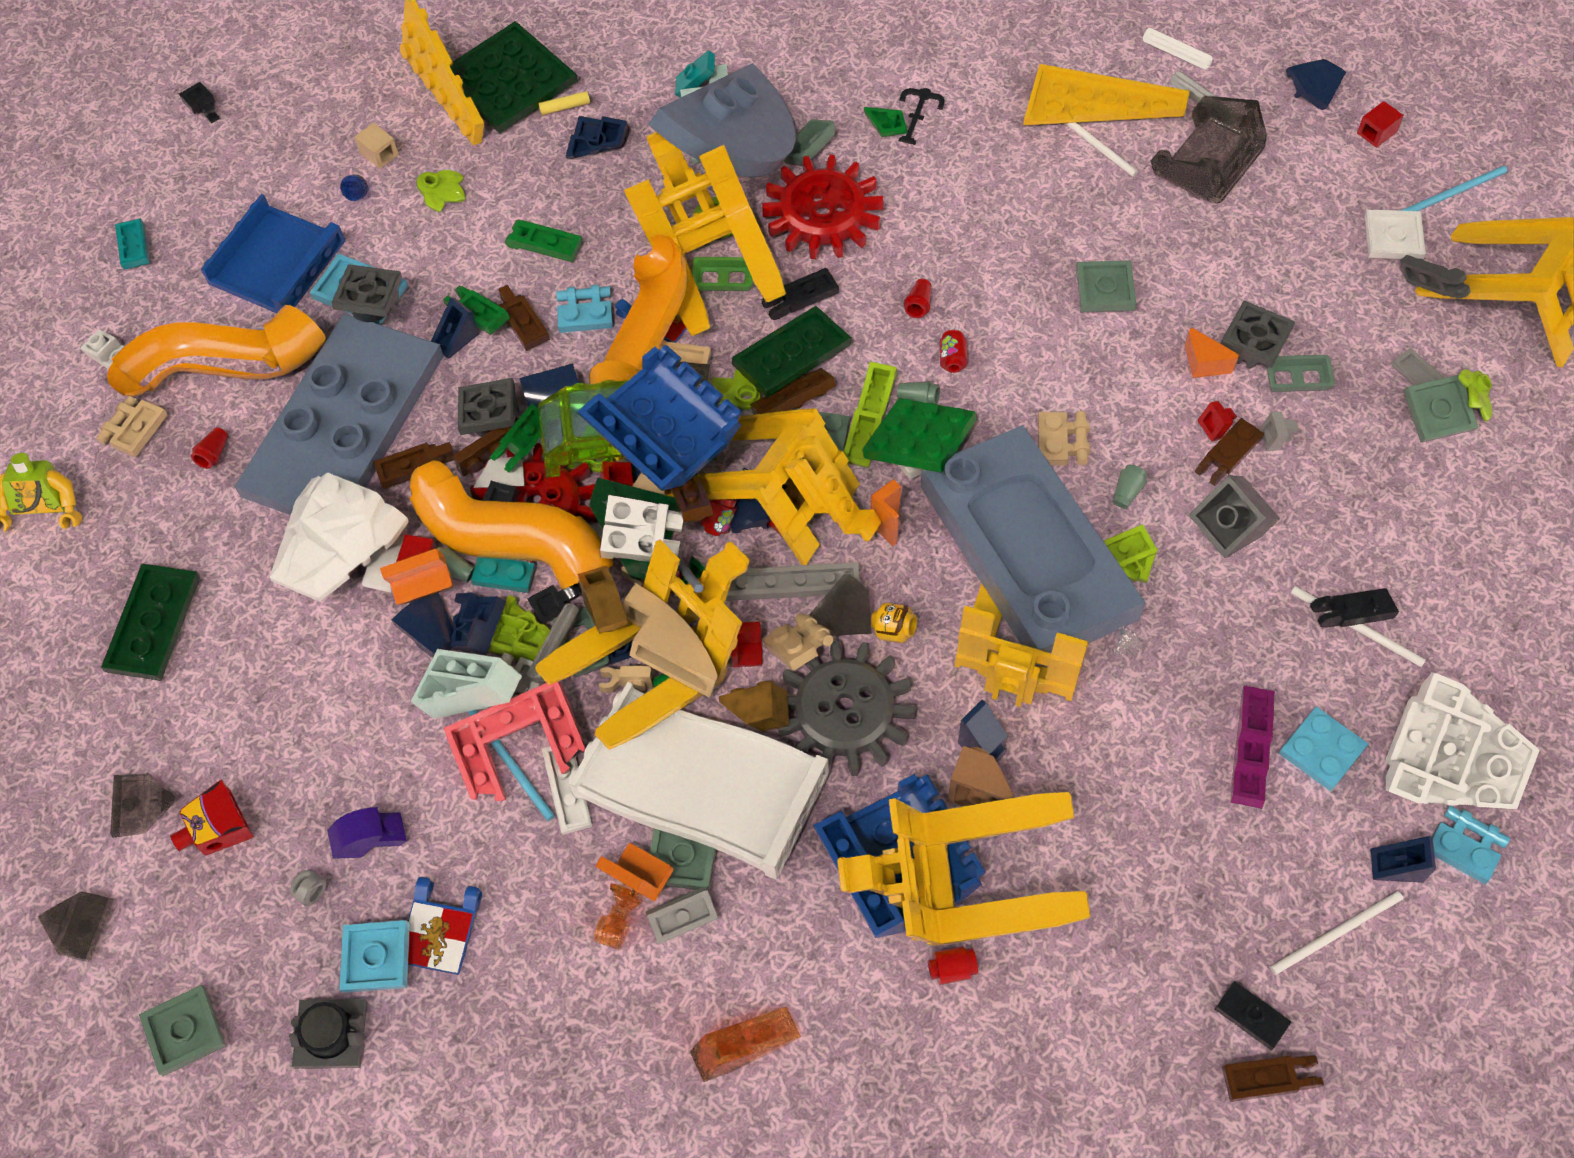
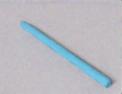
(1457, 189)
(520, 776)

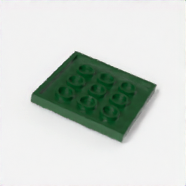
(511, 76)

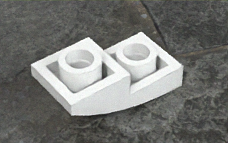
(102, 348)
(381, 558)

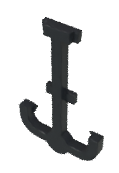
(923, 94)

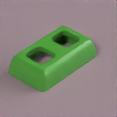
(723, 267)

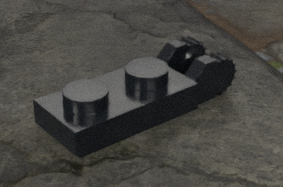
(803, 293)
(1355, 608)

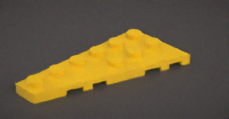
(432, 63)
(1081, 96)

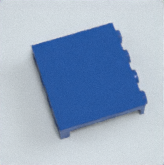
(272, 256)

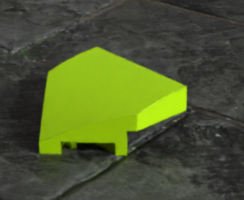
(1133, 552)

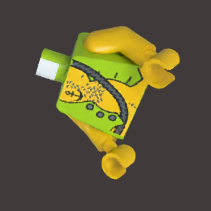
(34, 489)

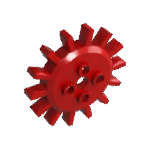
(836, 191)
(565, 486)

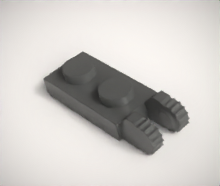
(1435, 277)

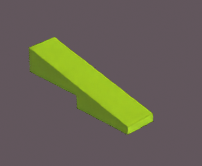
(870, 410)

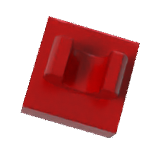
(1216, 420)

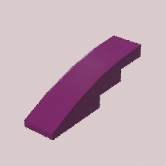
(1252, 747)

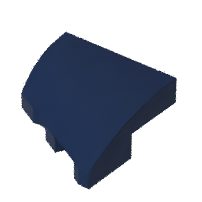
(596, 136)
(544, 384)
(475, 622)
(426, 624)

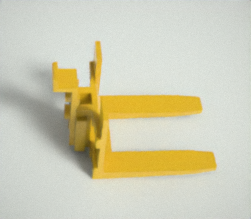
(728, 217)
(1540, 285)
(820, 477)
(716, 631)
(1014, 664)
(929, 876)

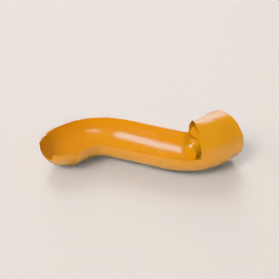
(662, 290)
(286, 341)
(504, 528)

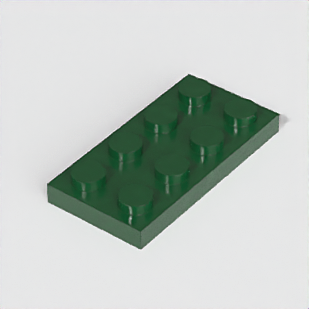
(791, 351)
(150, 622)

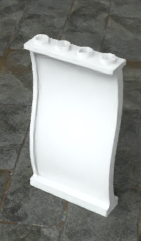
(706, 784)

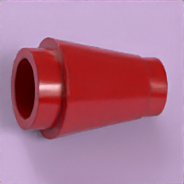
(918, 299)
(209, 448)

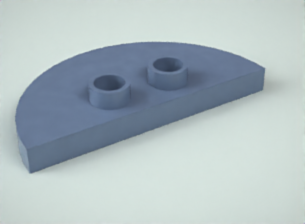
(735, 112)

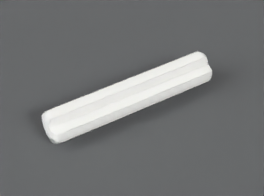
(1177, 48)

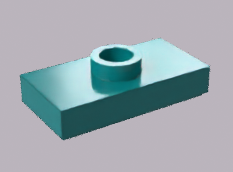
(695, 73)
(132, 243)

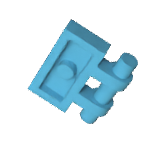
(584, 315)
(1462, 851)

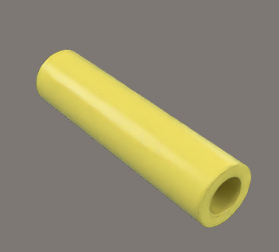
(564, 103)

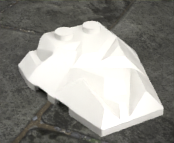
(331, 533)
(1457, 751)

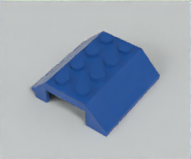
(665, 419)
(871, 832)

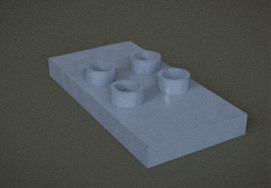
(341, 412)

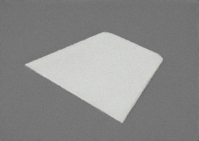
(495, 471)

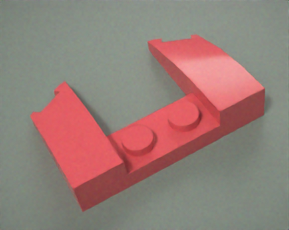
(471, 735)

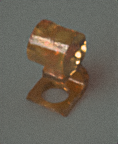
(613, 928)

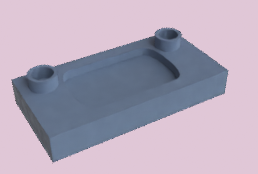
(1031, 543)

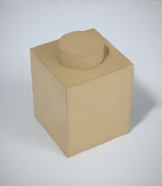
(376, 145)

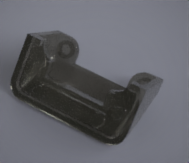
(1218, 151)

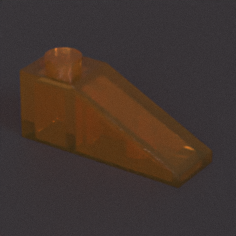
(743, 1043)

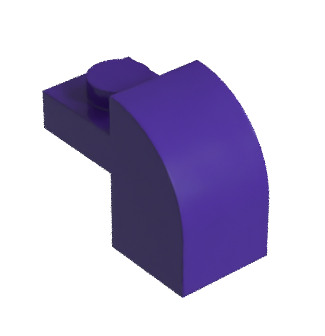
(365, 828)

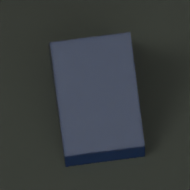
(455, 328)
(1404, 861)

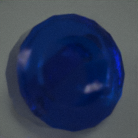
(354, 187)

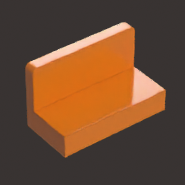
(887, 506)
(418, 576)
(638, 871)

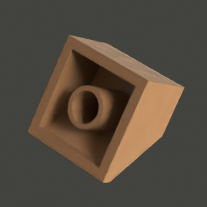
(977, 779)

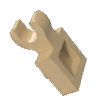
(639, 676)

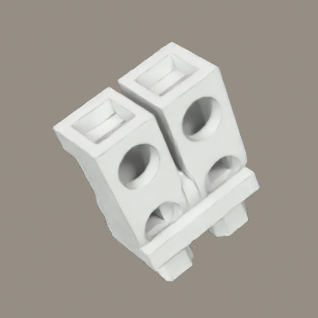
(635, 527)

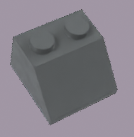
(1233, 515)

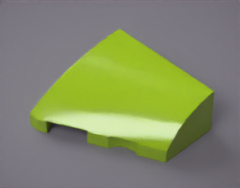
(524, 632)

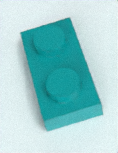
(503, 574)

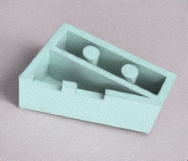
(464, 683)

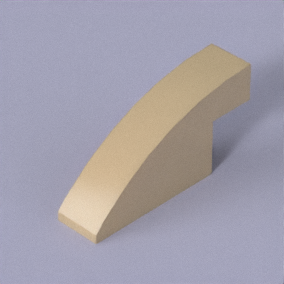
(668, 642)

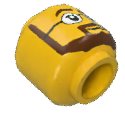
(894, 622)

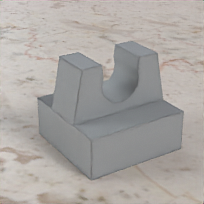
(1277, 430)

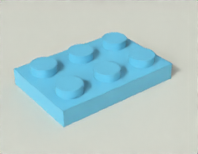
(328, 283)

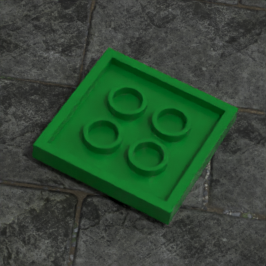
(919, 435)

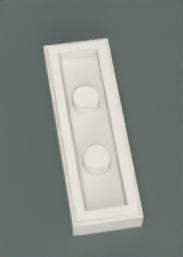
(571, 812)

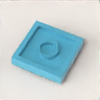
(1323, 748)
(374, 956)

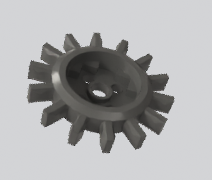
(830, 729)

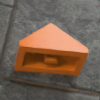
(1208, 356)

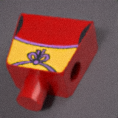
(212, 821)

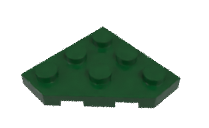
(598, 505)

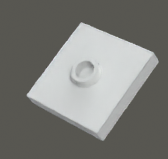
(1394, 234)

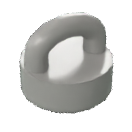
(310, 889)

